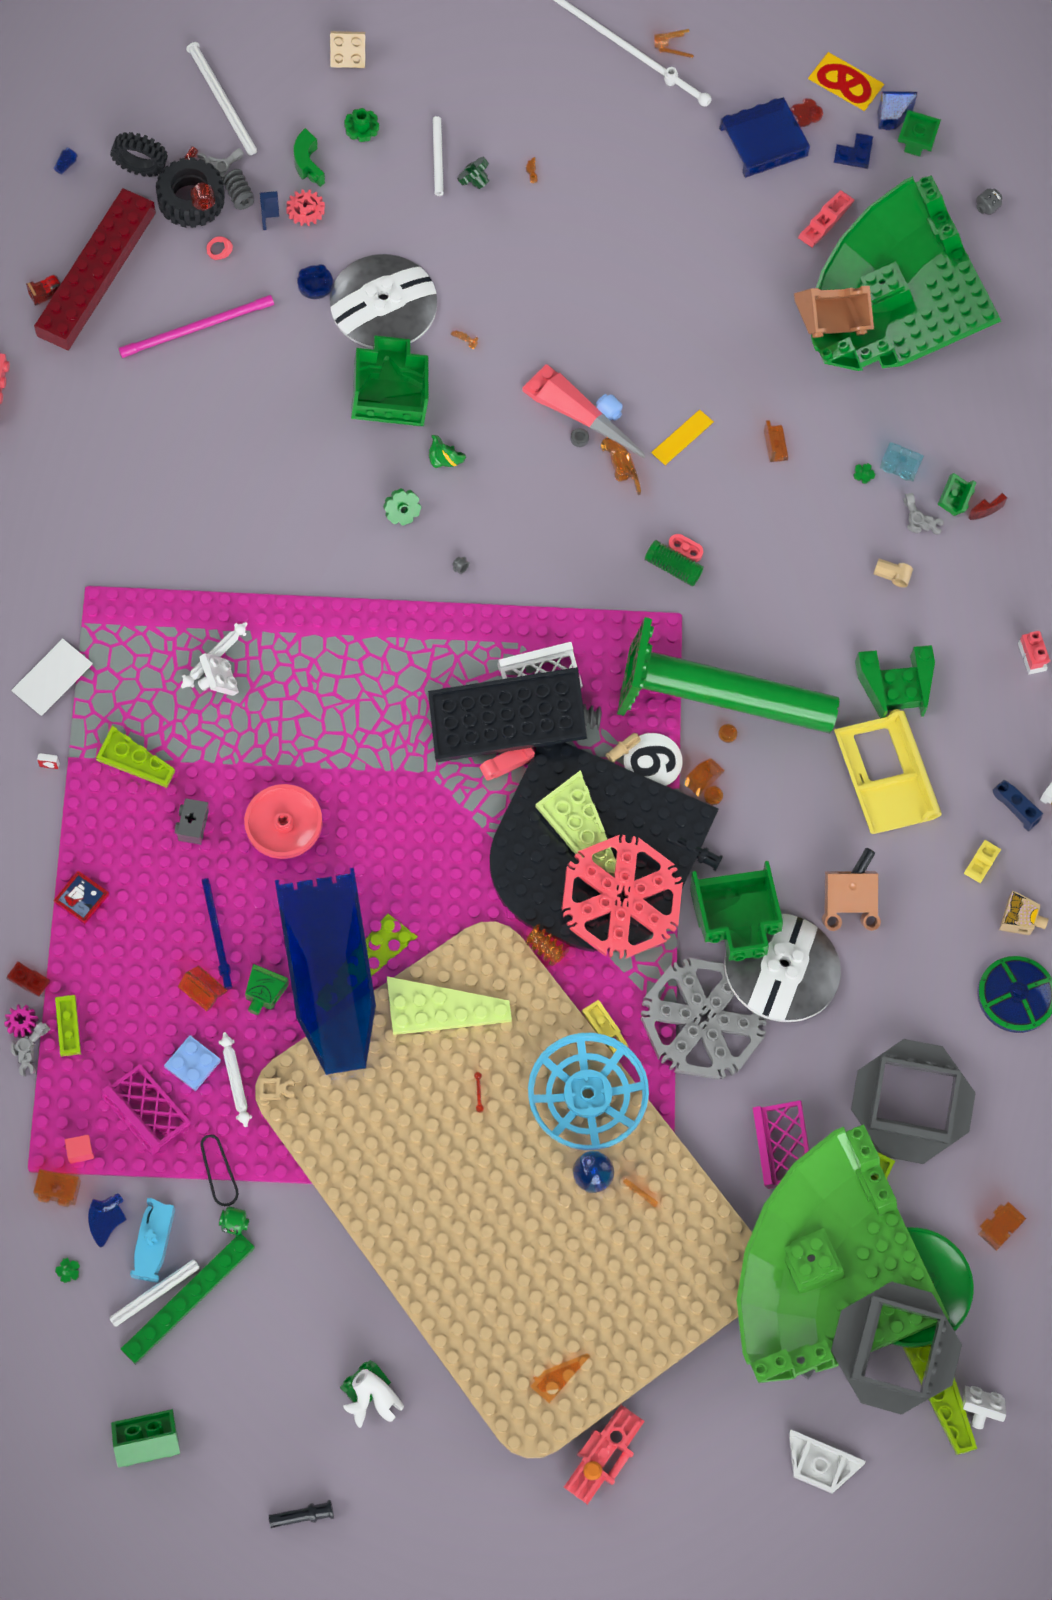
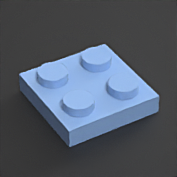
(192, 1063)

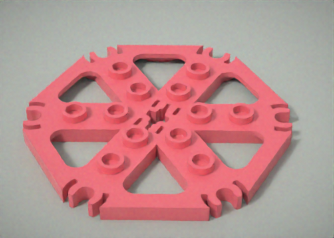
(605, 902)

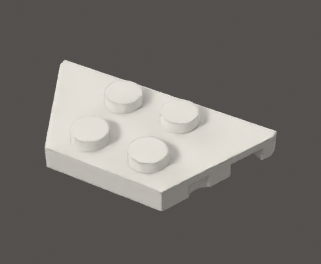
(820, 1463)

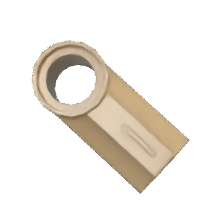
(898, 574)

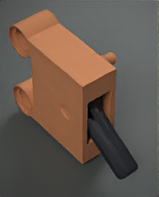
(852, 893)

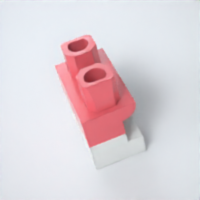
(1034, 652)

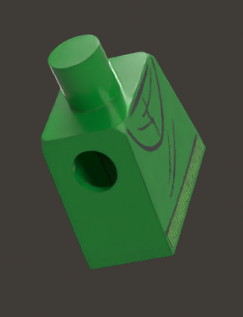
(264, 989)

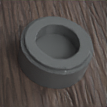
(579, 437)

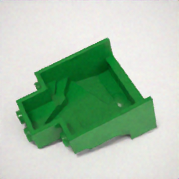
(390, 383)
(738, 911)

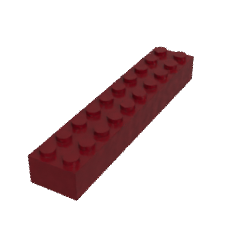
(95, 269)

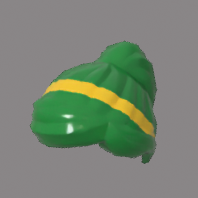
(443, 454)

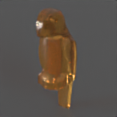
(622, 462)

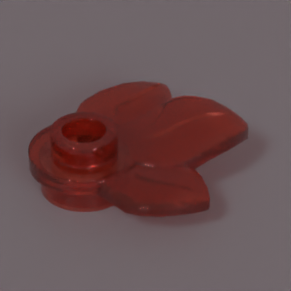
(807, 112)

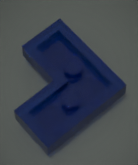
(855, 156)

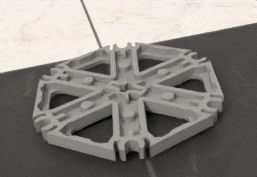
(685, 1014)

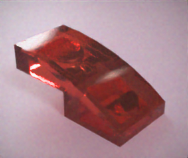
(985, 508)

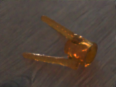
(661, 40)

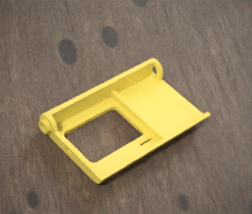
(896, 799)

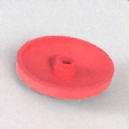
(283, 821)

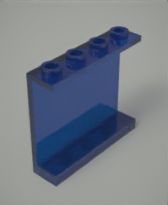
(765, 136)

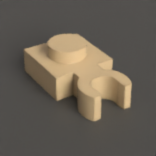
(271, 1089)

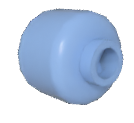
(610, 406)

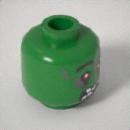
(233, 1221)

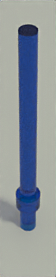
(224, 968)

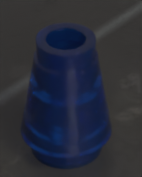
(65, 160)

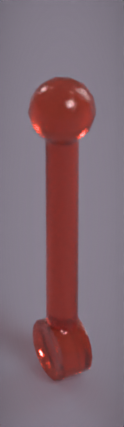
(479, 1108)

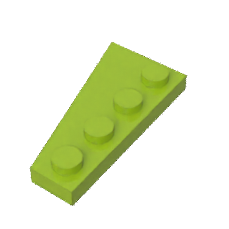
(132, 758)

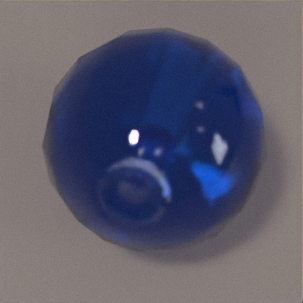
(593, 1171)

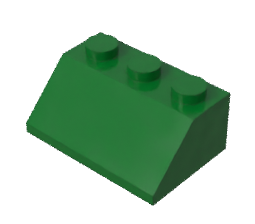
(145, 1438)

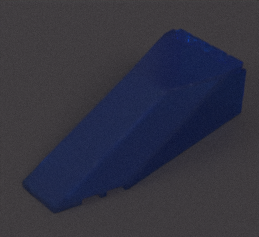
(329, 969)

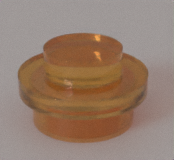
(727, 733)
(713, 795)

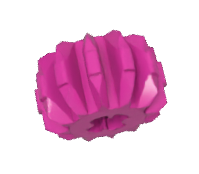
(13, 1021)

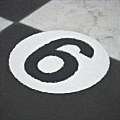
(655, 758)

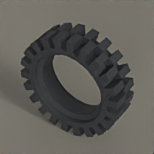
(143, 145)

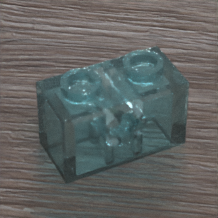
(895, 456)

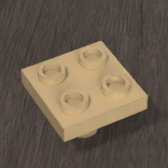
(347, 49)

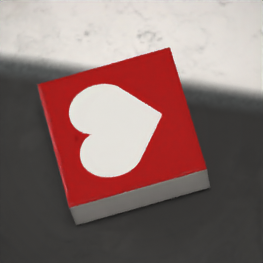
(48, 761)

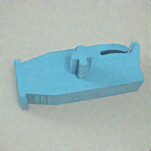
(152, 1241)

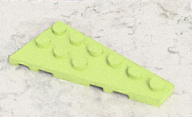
(577, 820)

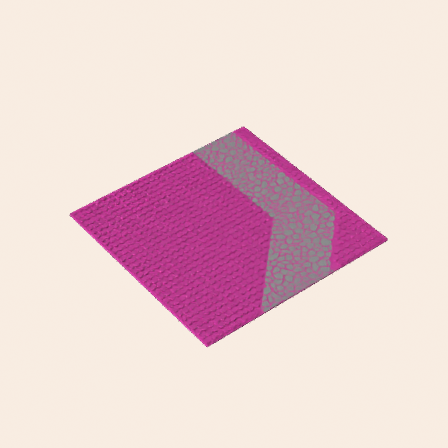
(324, 705)

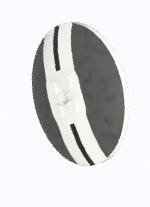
(363, 314)
(789, 991)

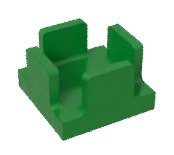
(918, 132)

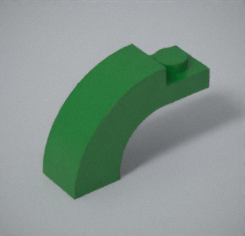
(303, 148)

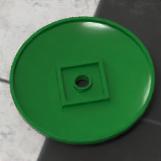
(950, 1277)

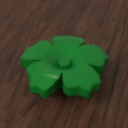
(864, 473)
(68, 1270)

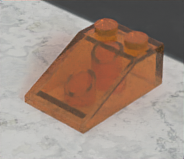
(557, 1377)

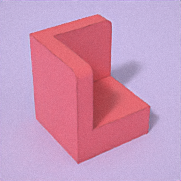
(79, 1149)

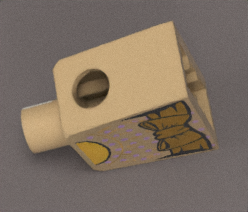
(1022, 915)

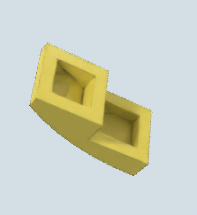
(982, 861)

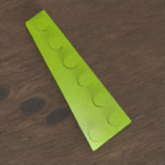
(383, 938)
(946, 1405)

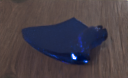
(105, 1217)

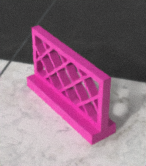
(133, 1121)
(765, 1142)

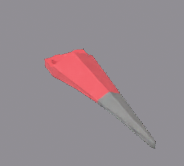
(559, 394)

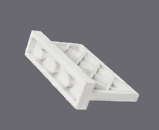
(536, 657)

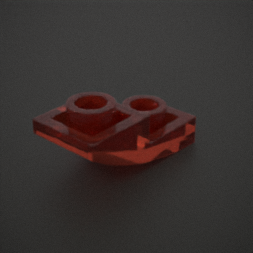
(28, 979)

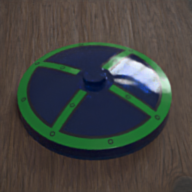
(1016, 994)

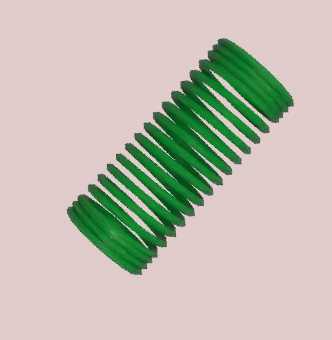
(685, 566)

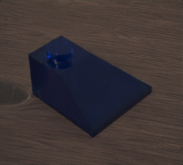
(894, 107)

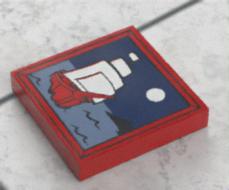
(81, 897)

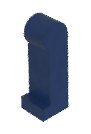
(1018, 804)

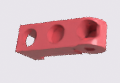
(506, 762)

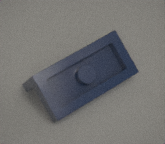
(269, 206)

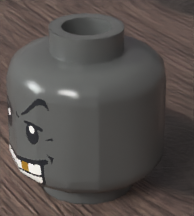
(989, 201)

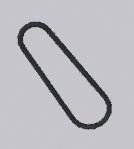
(208, 1172)

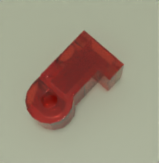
(43, 290)

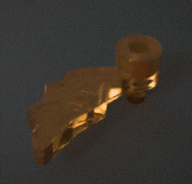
(530, 168)
(463, 336)

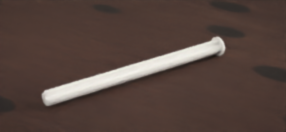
(221, 97)

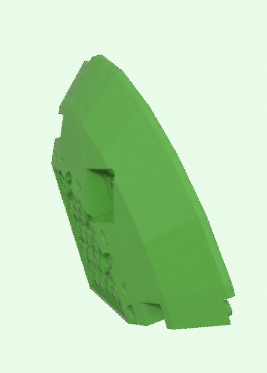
(858, 1242)

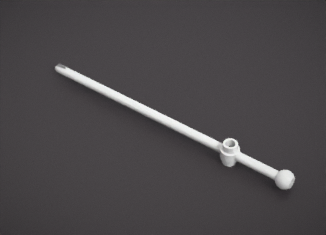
(670, 74)

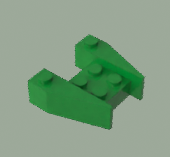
(897, 687)

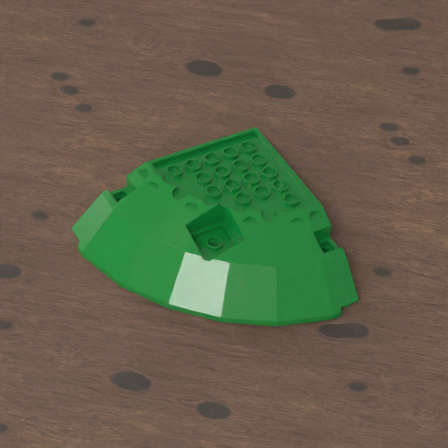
(928, 278)

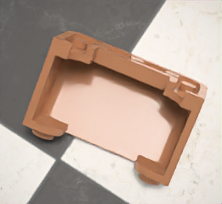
(835, 310)

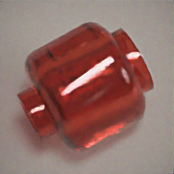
(202, 196)

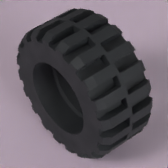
(183, 174)

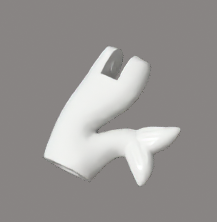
(383, 1396)

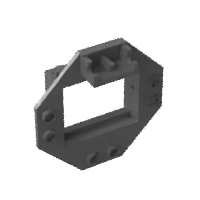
(908, 1140)
(856, 1336)

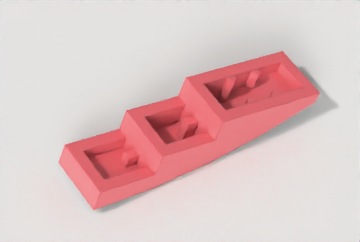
(826, 219)

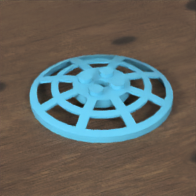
(592, 1080)

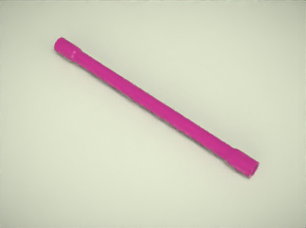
(134, 348)

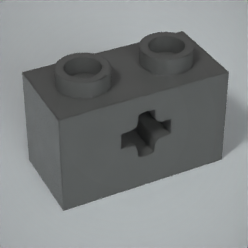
(193, 831)

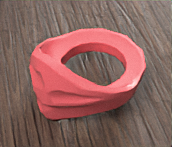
(226, 251)

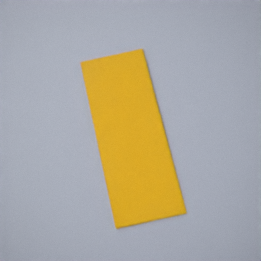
(682, 437)

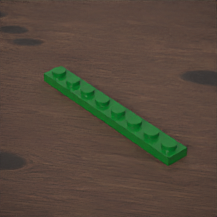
(187, 1298)

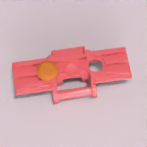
(597, 1451)

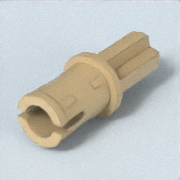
(623, 747)

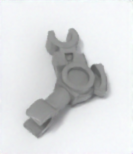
(222, 165)
(917, 520)
(24, 1048)

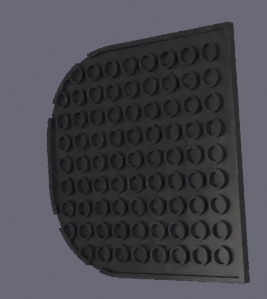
(532, 858)

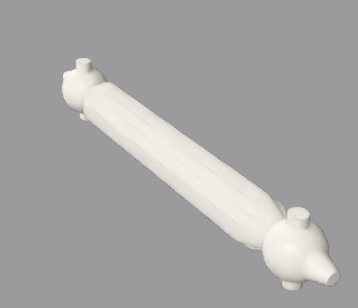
(217, 651)
(235, 1079)

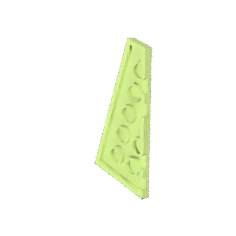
(430, 1007)

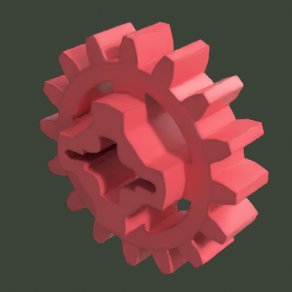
(305, 207)

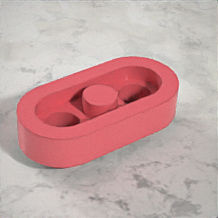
(686, 547)

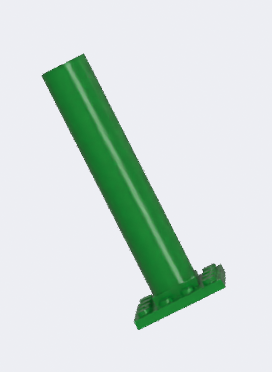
(721, 687)

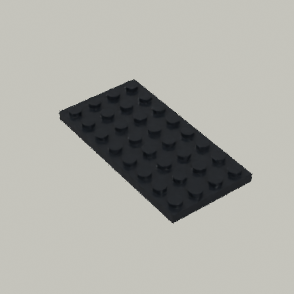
(507, 714)

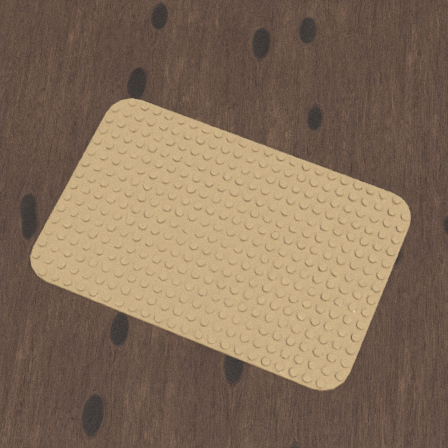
(482, 1211)

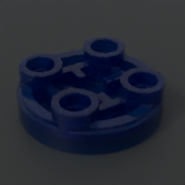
(315, 281)

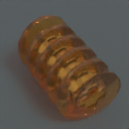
(546, 946)

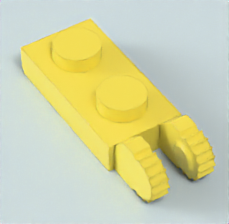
(602, 1022)

